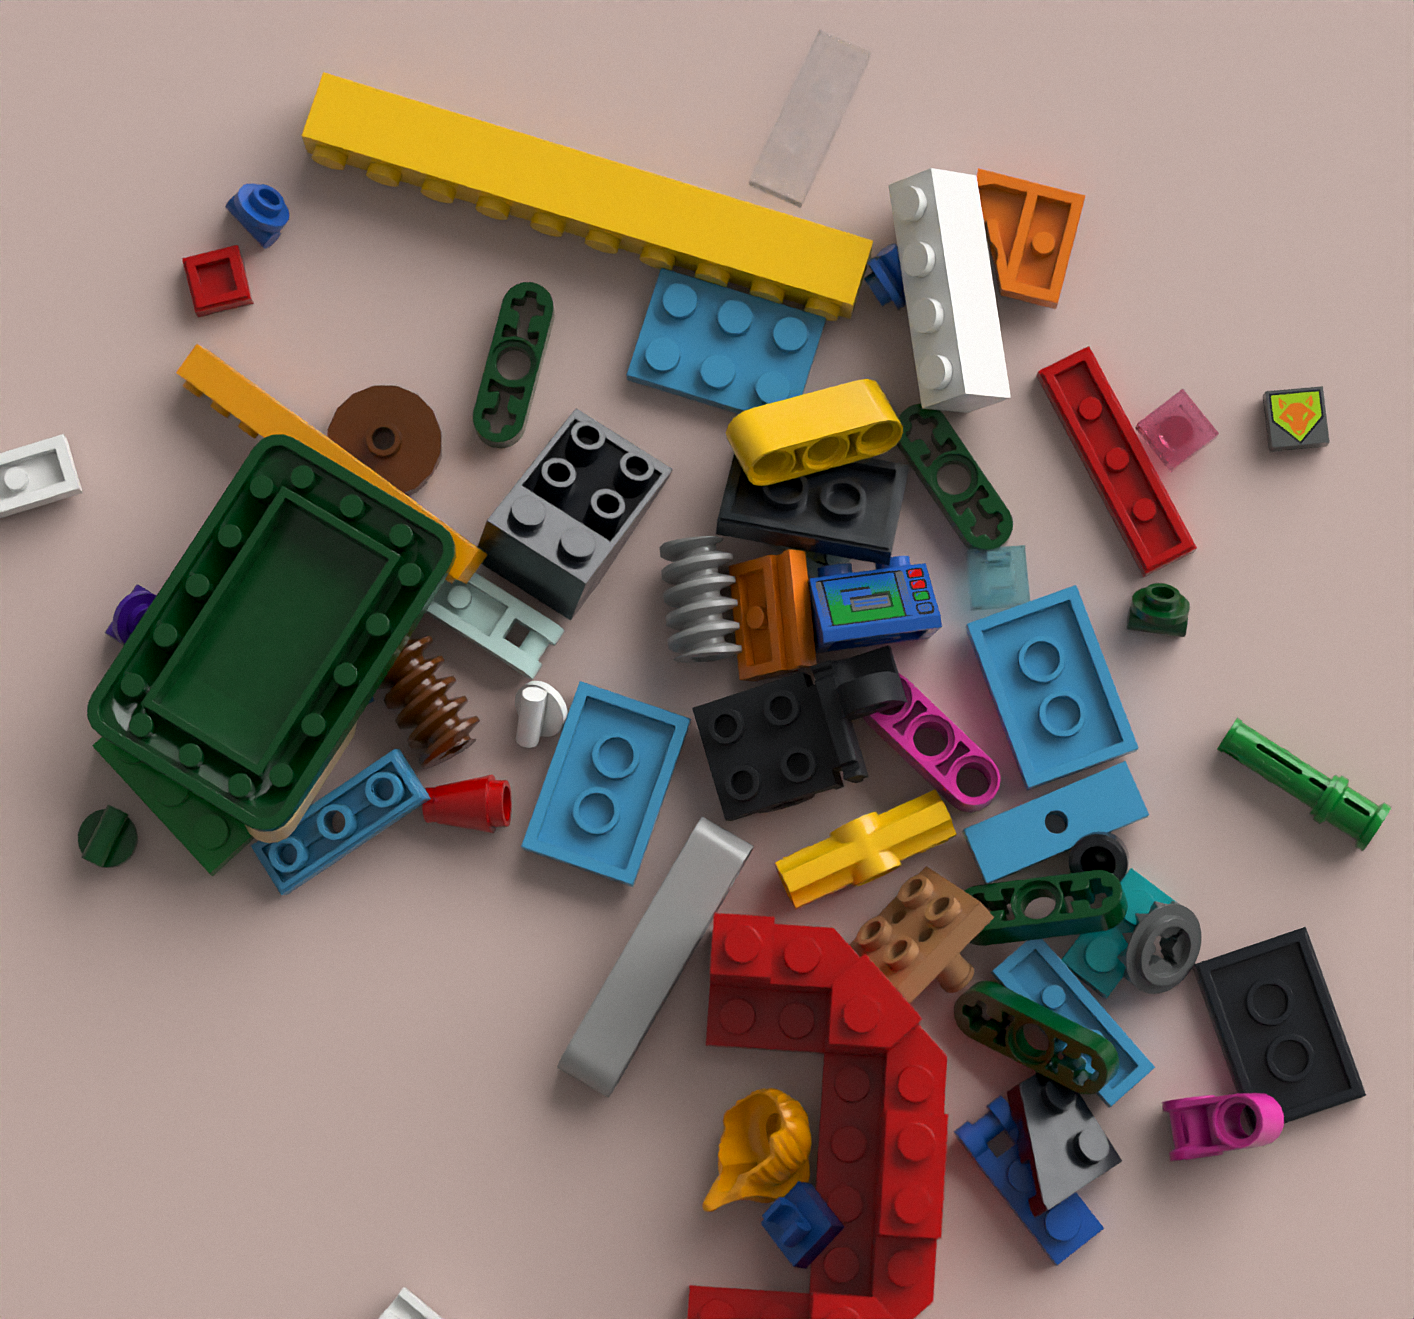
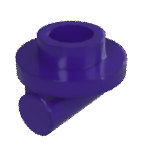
(129, 614)

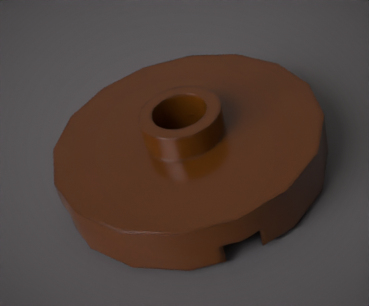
(406, 417)

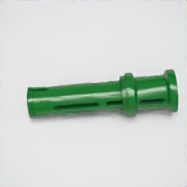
(1329, 798)

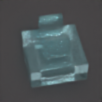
(997, 578)

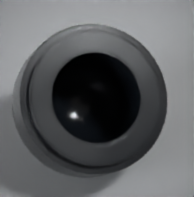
(1100, 852)

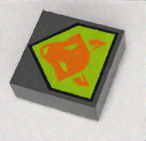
(1296, 419)

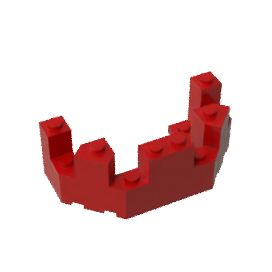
(877, 1122)

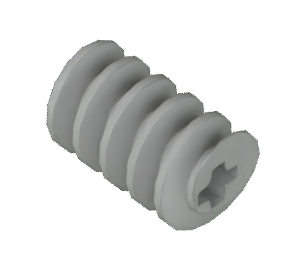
(698, 599)

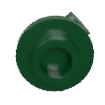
(1159, 610)
(107, 838)

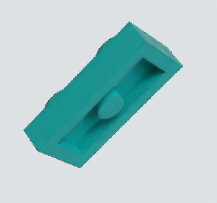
(1095, 954)

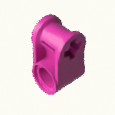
(1212, 1124)

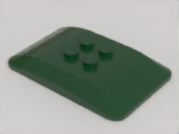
(272, 632)

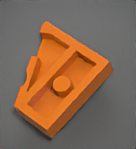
(1028, 235)

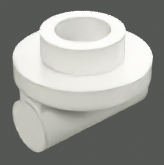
(539, 712)

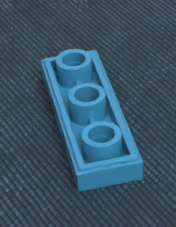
(369, 805)
(1086, 806)

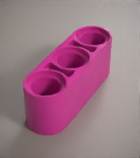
(940, 769)

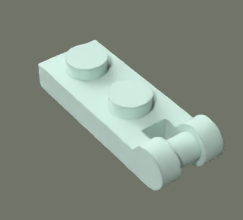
(487, 615)

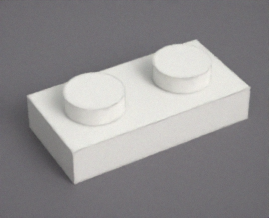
(37, 475)

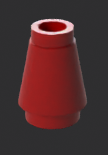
(470, 804)

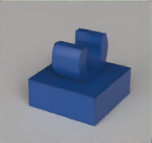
(801, 1224)

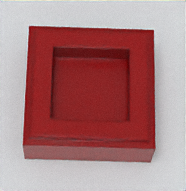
(217, 280)

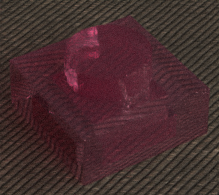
(1176, 430)

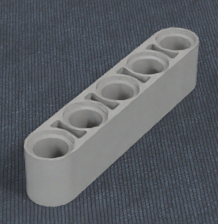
(655, 957)

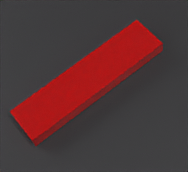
(1116, 461)

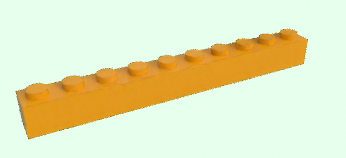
(267, 416)

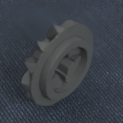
(1179, 946)

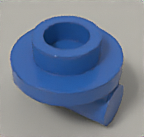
(260, 212)
(886, 277)

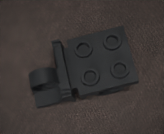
(794, 736)

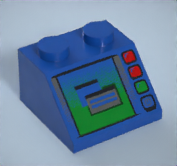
(872, 605)

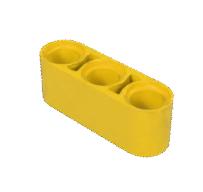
(814, 432)

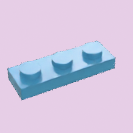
(1045, 979)

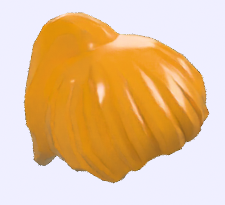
(761, 1150)

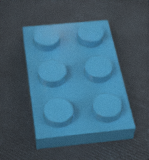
(723, 345)
(1051, 687)
(606, 784)

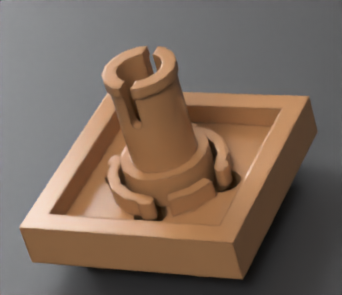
(923, 935)

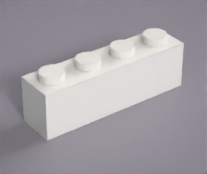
(949, 291)

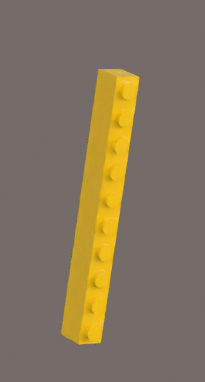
(586, 197)

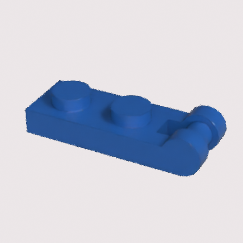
(1059, 1229)

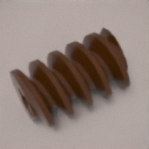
(427, 705)

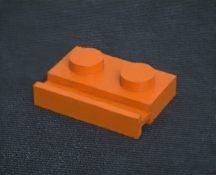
(773, 615)

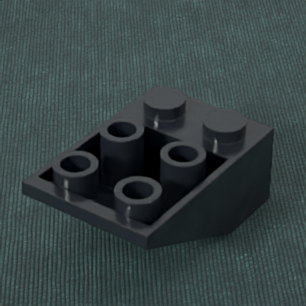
(571, 513)

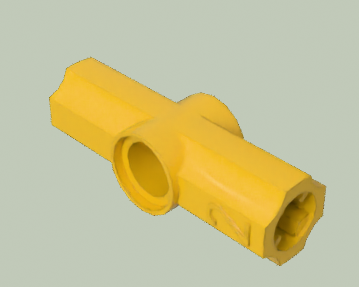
(865, 849)

